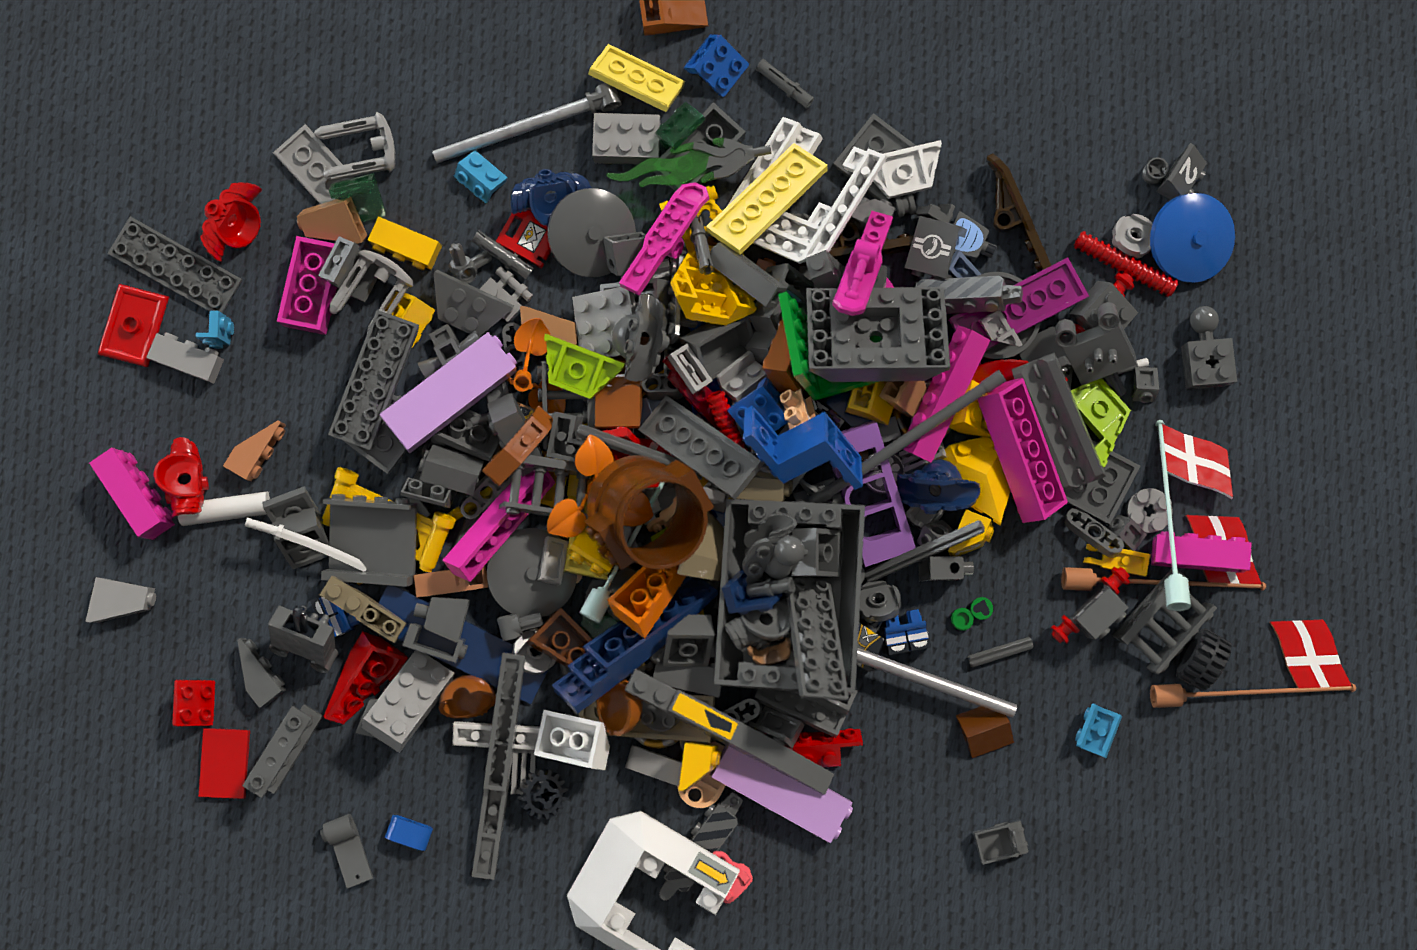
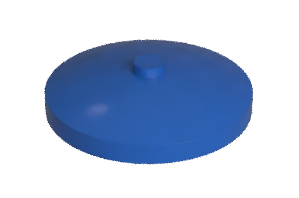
(1192, 237)

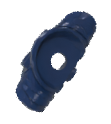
(532, 193)
(955, 491)

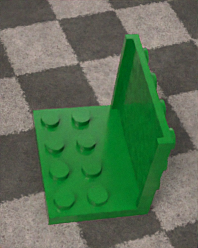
(797, 339)

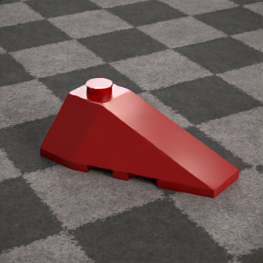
(366, 668)

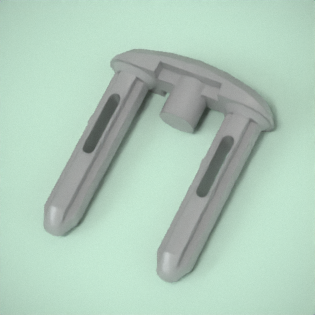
(384, 142)
(385, 269)

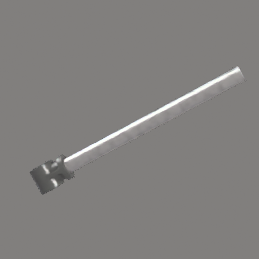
(604, 98)
(936, 683)

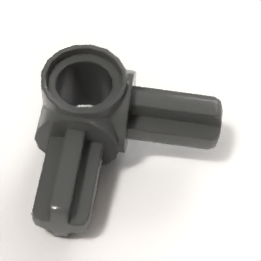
(463, 267)
(512, 625)

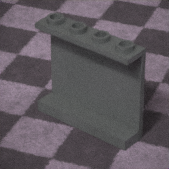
(377, 534)

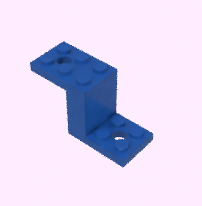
(802, 447)

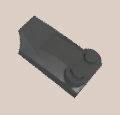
(471, 439)

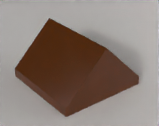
(984, 730)

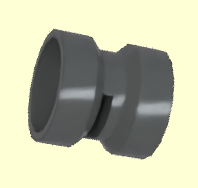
(1155, 170)

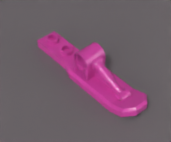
(665, 236)
(863, 266)

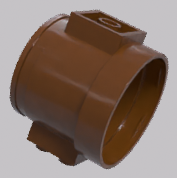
(616, 489)

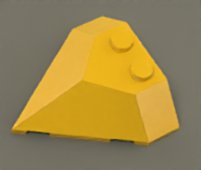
(710, 296)
(980, 463)

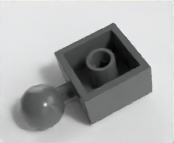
(1218, 352)
(810, 552)

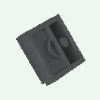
(300, 515)

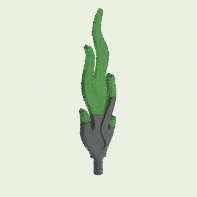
(701, 158)

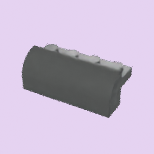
(818, 713)

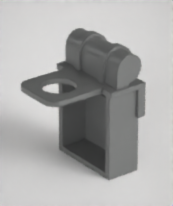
(1000, 842)

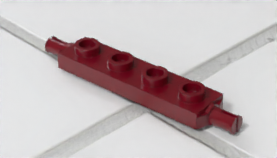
(697, 400)

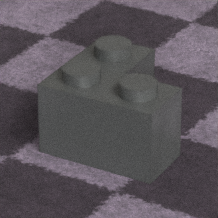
(765, 323)
(563, 439)

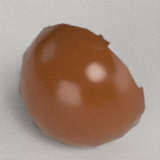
(466, 697)
(619, 710)

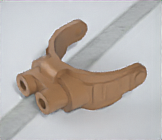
(771, 655)

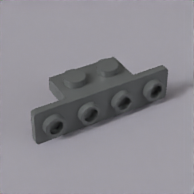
(676, 314)

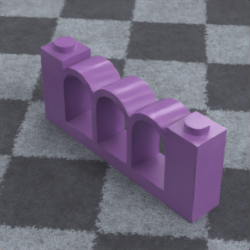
(893, 542)

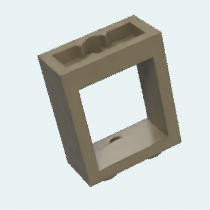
(766, 488)

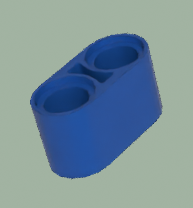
(408, 832)

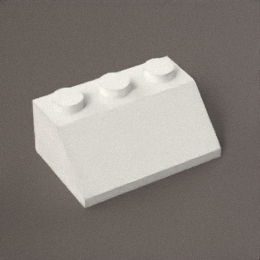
(572, 740)

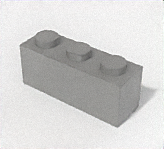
(185, 357)

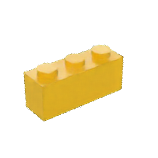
(404, 244)

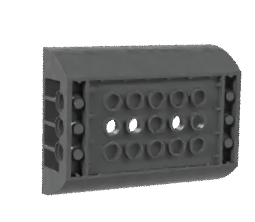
(734, 665)

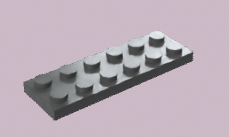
(701, 447)

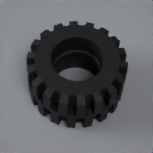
(1203, 659)

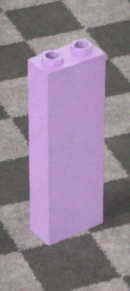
(449, 392)
(783, 795)

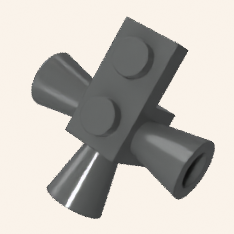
(446, 348)

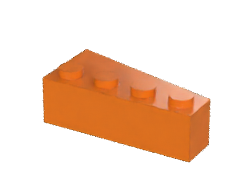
(645, 597)

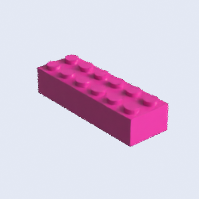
(1022, 451)

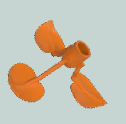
(530, 339)
(590, 460)

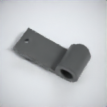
(348, 849)

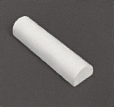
(227, 508)
(479, 735)

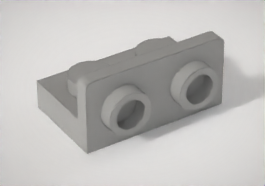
(741, 377)

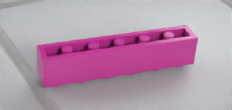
(965, 355)
(491, 530)

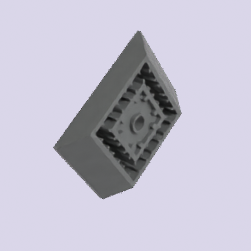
(906, 320)

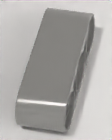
(654, 765)

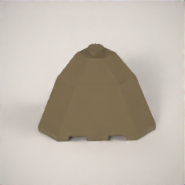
(707, 559)

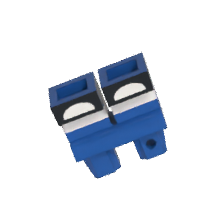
(342, 622)
(915, 632)

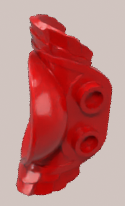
(231, 219)
(182, 460)

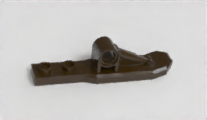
(1010, 204)
(844, 246)

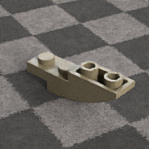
(363, 608)

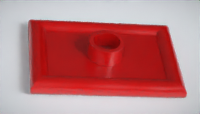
(132, 325)

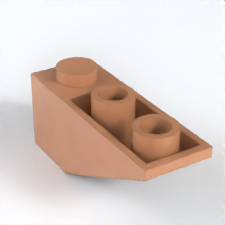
(250, 454)
(446, 582)

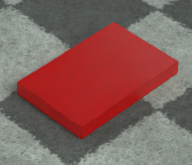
(224, 763)

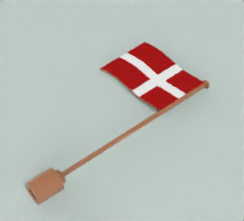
(1227, 527)
(1307, 654)

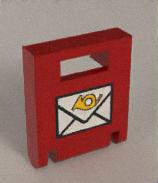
(529, 240)

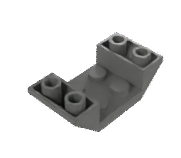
(428, 492)

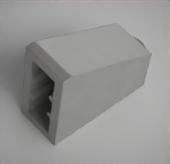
(118, 599)

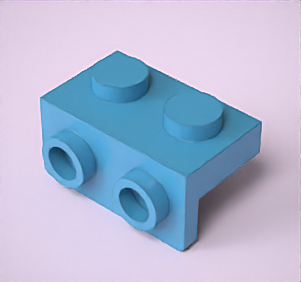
(479, 176)
(219, 331)
(1098, 730)

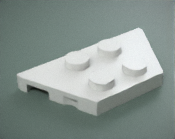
(908, 170)

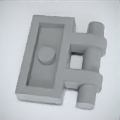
(497, 290)

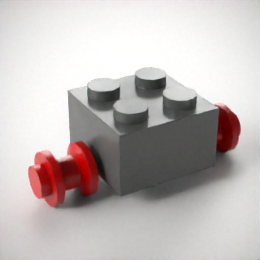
(1086, 311)
(1098, 612)

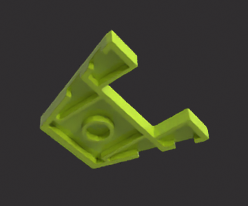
(1102, 413)

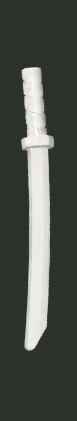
(305, 541)

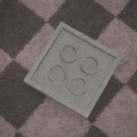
(597, 316)

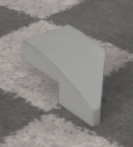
(999, 330)

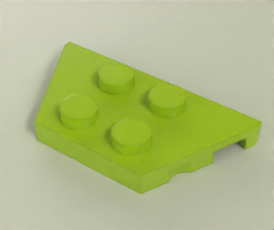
(579, 368)

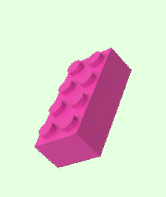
(306, 294)
(132, 493)
(1201, 553)

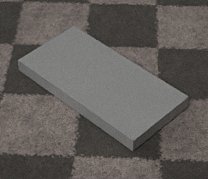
(307, 160)

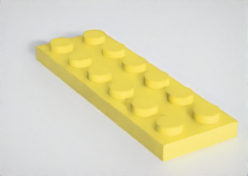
(766, 198)

